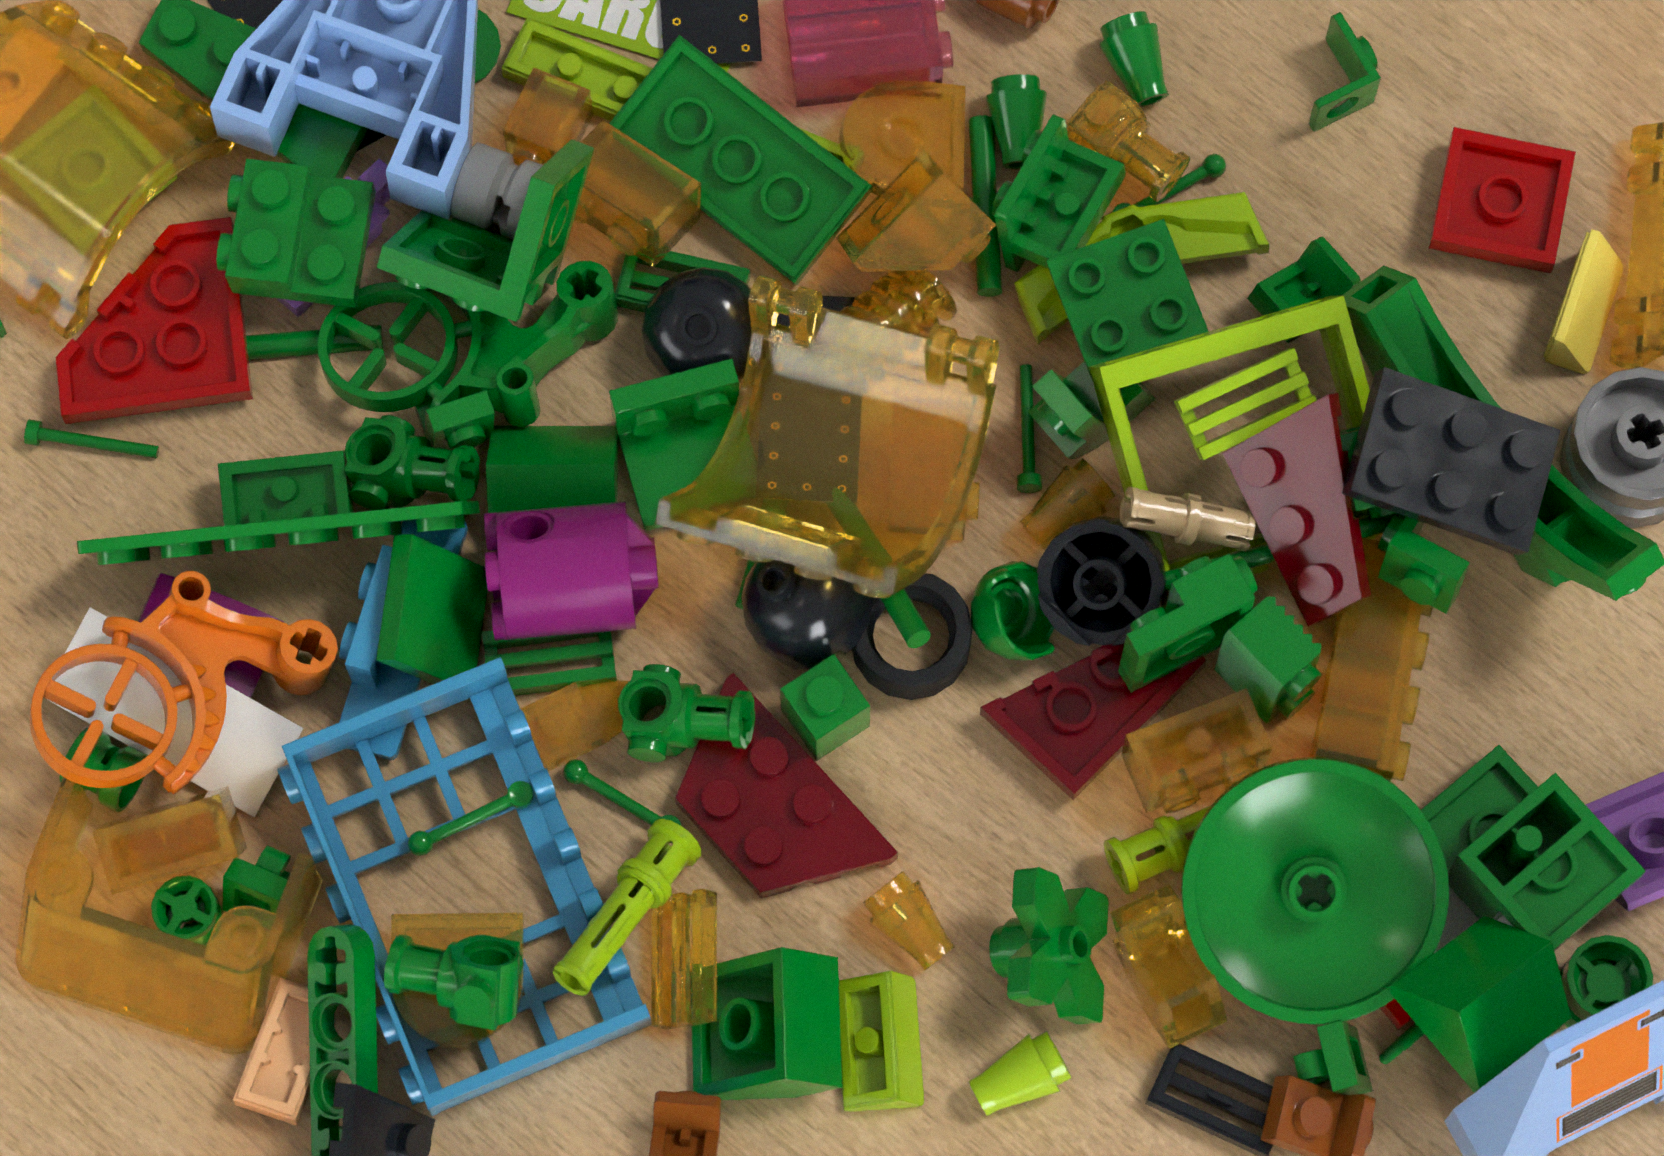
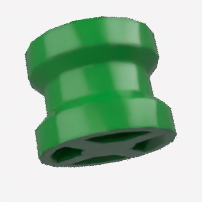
(177, 904)

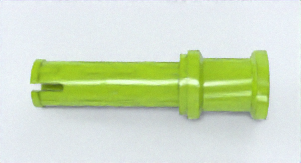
(1165, 837)
(642, 885)

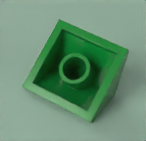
(551, 467)
(1486, 998)

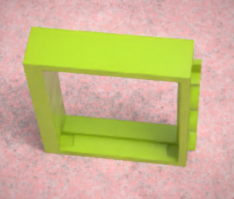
(1325, 314)

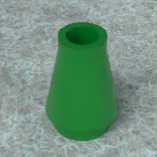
(1135, 55)
(1016, 112)

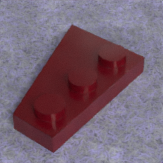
(1079, 716)

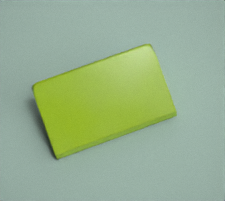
(880, 1042)

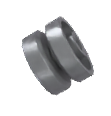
(1618, 446)

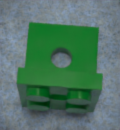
(484, 267)

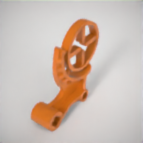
(197, 645)

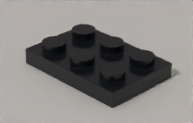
(1451, 461)

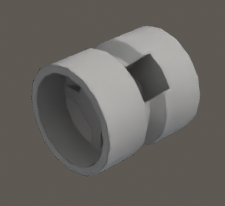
(492, 189)

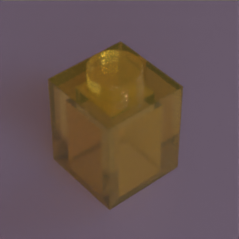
(546, 117)

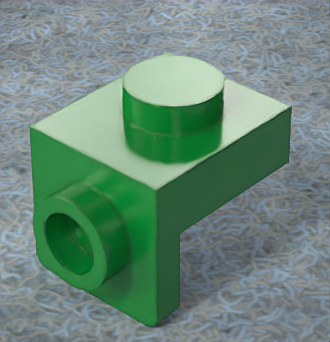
(1313, 276)
(457, 422)
(1420, 566)

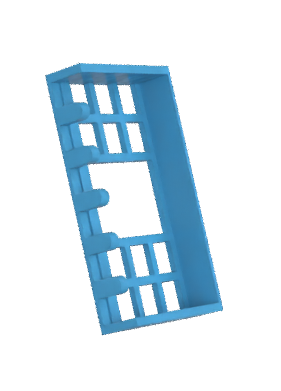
(548, 834)

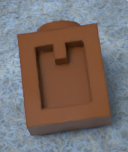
(1317, 1119)

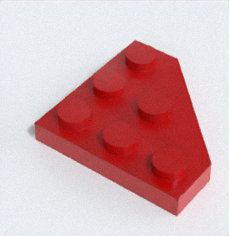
(161, 336)

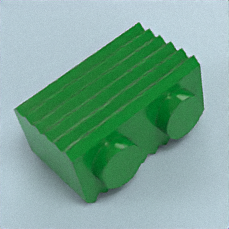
(1270, 660)

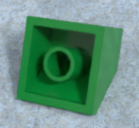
(772, 1028)

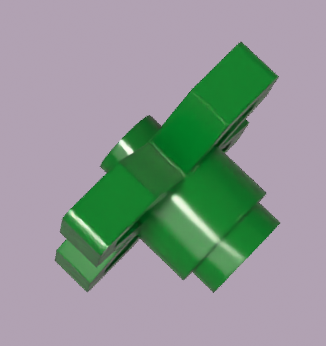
(1050, 946)

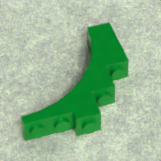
(1572, 533)

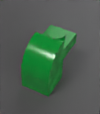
(1072, 411)

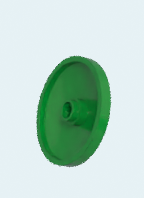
(1314, 889)

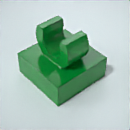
(256, 884)
(1338, 1061)

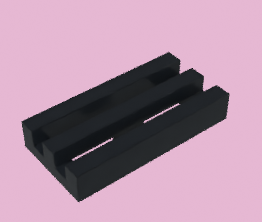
(1200, 1119)

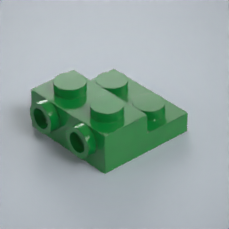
(296, 234)
(1197, 615)

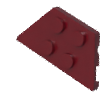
(776, 810)

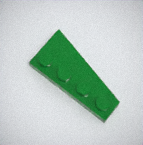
(197, 50)

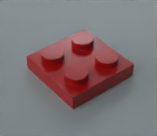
(1502, 200)

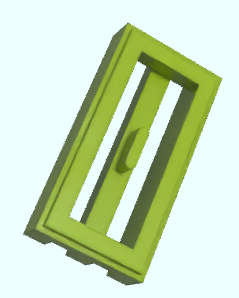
(1296, 381)

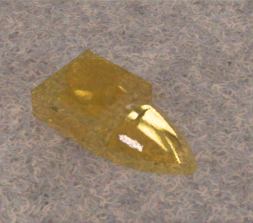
(574, 721)

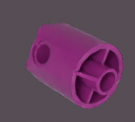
(567, 570)

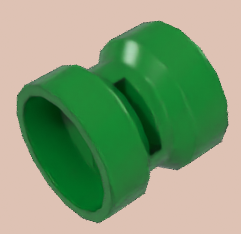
(108, 758)

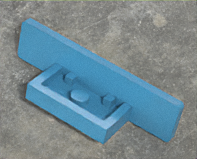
(371, 680)

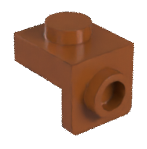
(685, 1124)

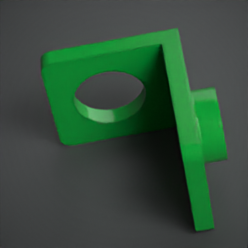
(1360, 67)

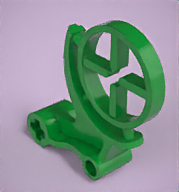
(500, 358)

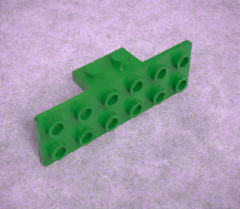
(281, 496)

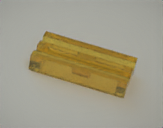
(675, 960)

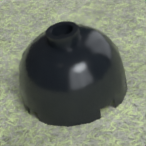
(698, 321)
(1099, 580)
(802, 617)

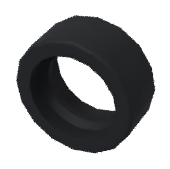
(939, 675)

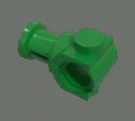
(395, 466)
(685, 718)
(470, 977)

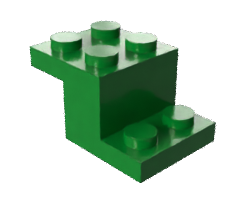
(1528, 850)

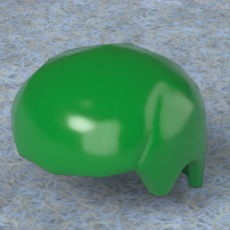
(1009, 613)

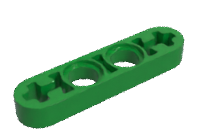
(327, 1050)

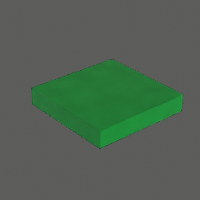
(431, 611)

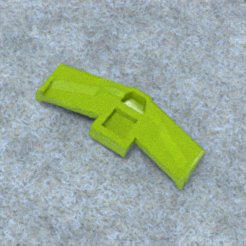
(1200, 231)

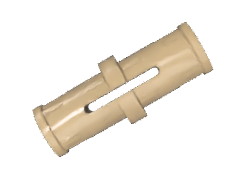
(1187, 518)

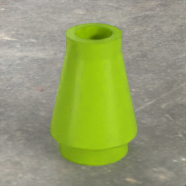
(1021, 1075)

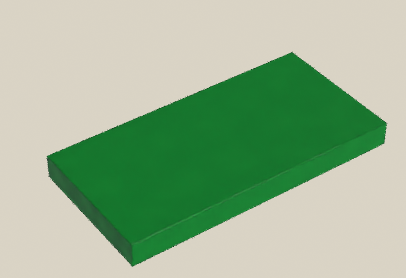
(753, 164)

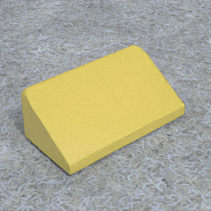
(1585, 305)

